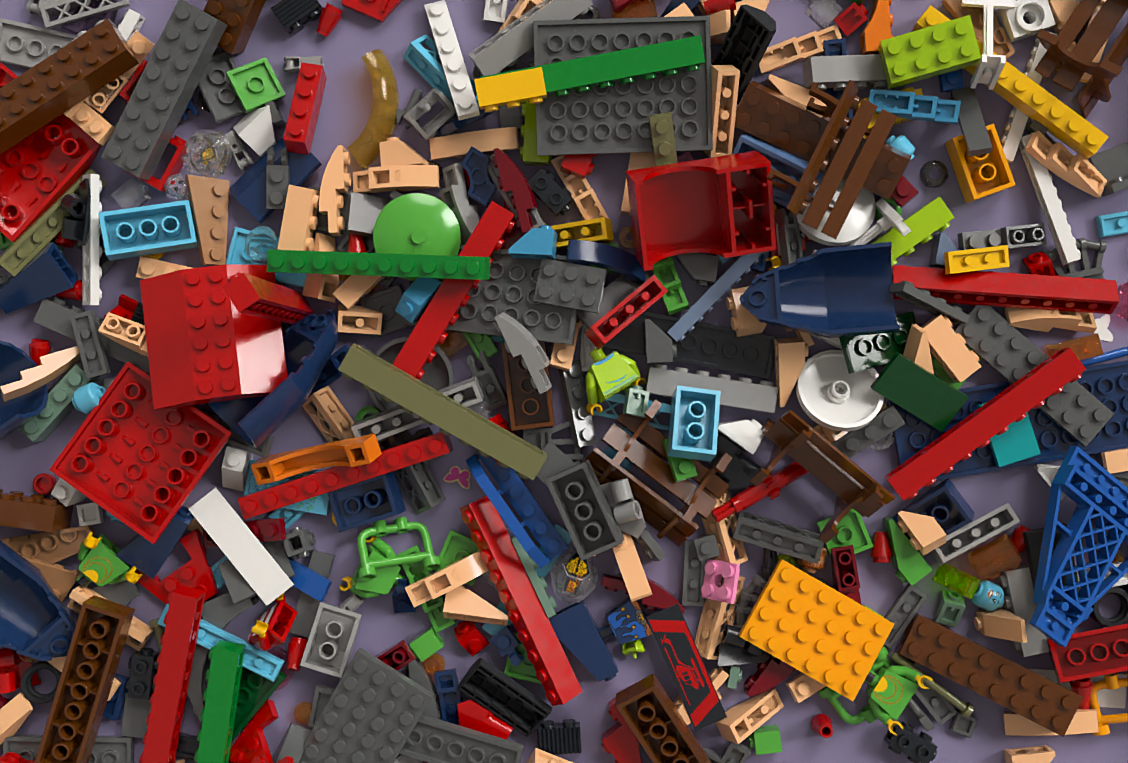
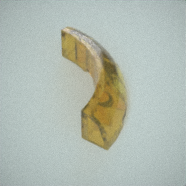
(383, 114)

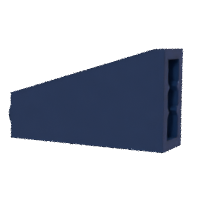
(41, 278)
(151, 557)
(581, 636)

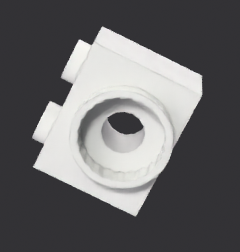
(1036, 11)

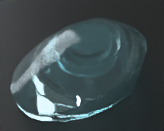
(258, 242)

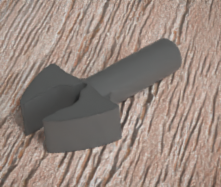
(413, 101)
(1034, 126)
(921, 717)

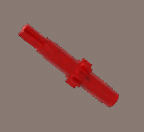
(767, 488)

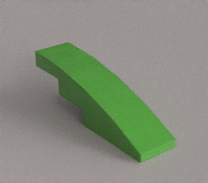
(666, 273)
(433, 607)

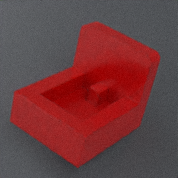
(470, 637)

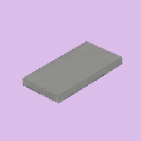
(28, 44)

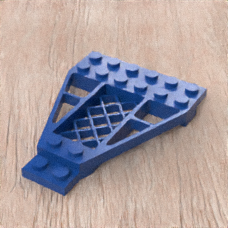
(1097, 497)

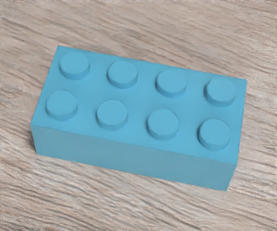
(148, 230)

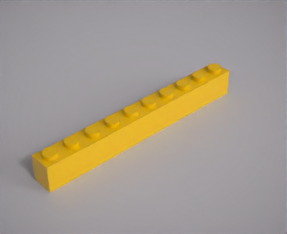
(1034, 100)

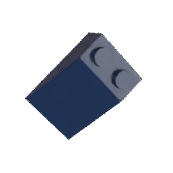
(366, 501)
(944, 505)

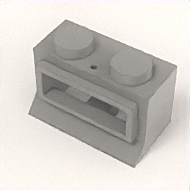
(444, 116)

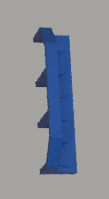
(524, 504)

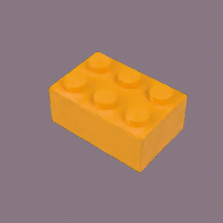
(982, 173)

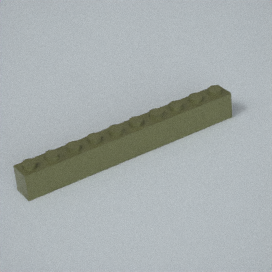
(442, 411)

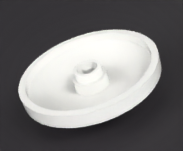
(855, 225)
(835, 396)

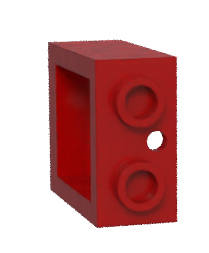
(174, 166)

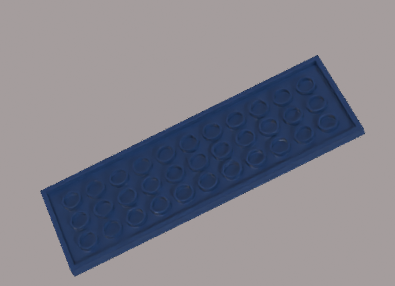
(1104, 381)

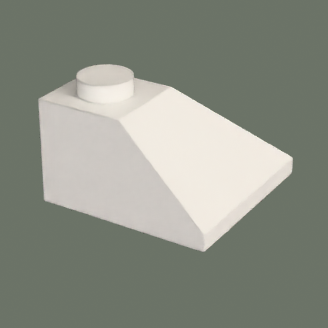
(743, 433)

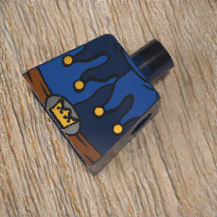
(626, 623)

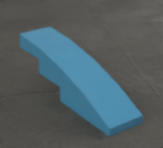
(916, 107)

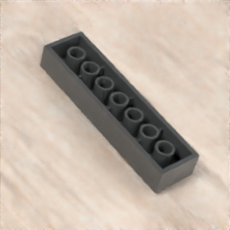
(164, 90)

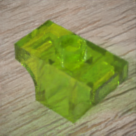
(957, 580)

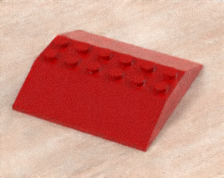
(40, 169)
(202, 343)
(140, 458)

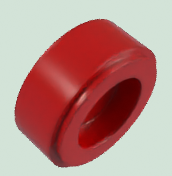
(44, 483)

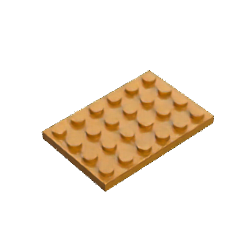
(816, 629)

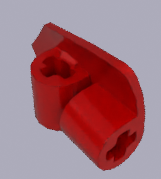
(12, 670)
(480, 719)

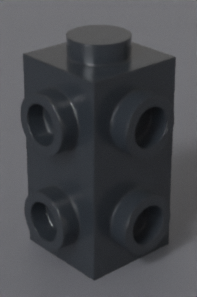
(553, 196)
(142, 673)
(917, 746)

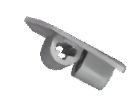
(624, 507)

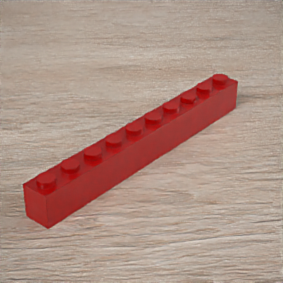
(1013, 289)
(453, 294)
(266, 299)
(984, 423)
(342, 476)
(521, 601)
(173, 675)

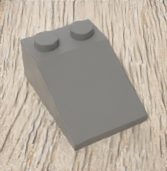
(331, 640)

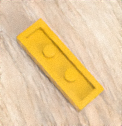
(976, 259)

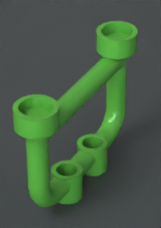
(367, 571)
(866, 712)

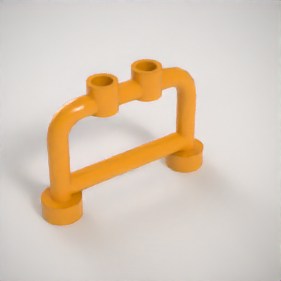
(1111, 682)

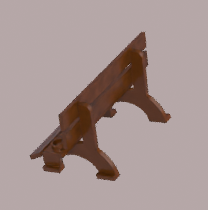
(1085, 51)
(857, 128)
(863, 498)
(656, 511)

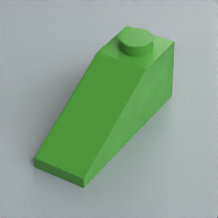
(905, 559)

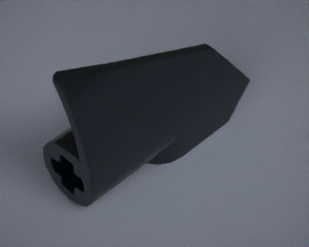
(76, 225)
(739, 469)
(737, 650)

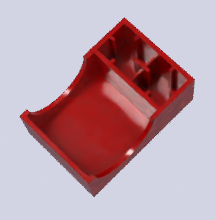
(702, 208)

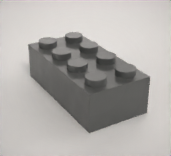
(585, 510)

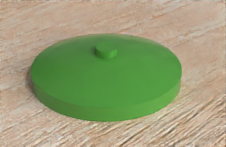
(417, 226)

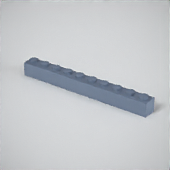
(713, 295)

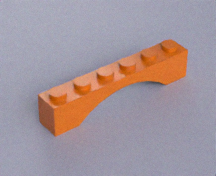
(877, 27)
(345, 452)

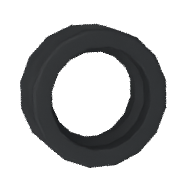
(1120, 618)
(27, 688)

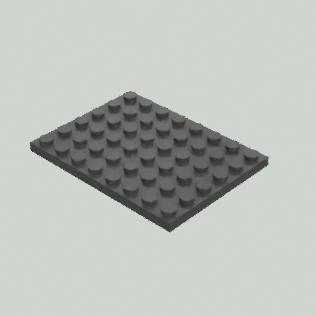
(618, 116)

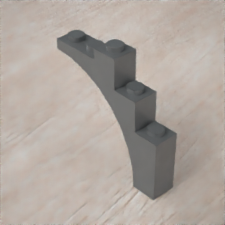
(220, 613)

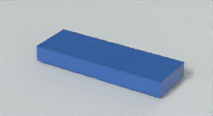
(310, 581)

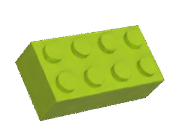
(929, 52)

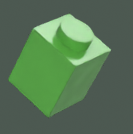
(426, 644)
(766, 740)

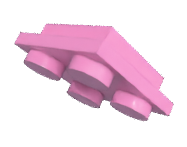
(712, 585)

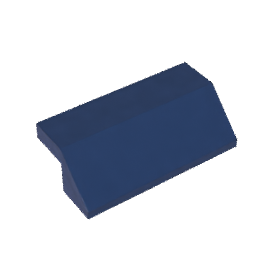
(251, 187)

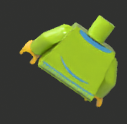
(608, 377)

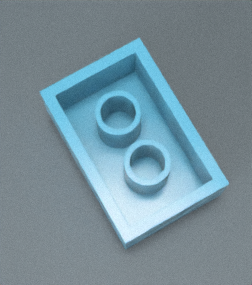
(694, 423)

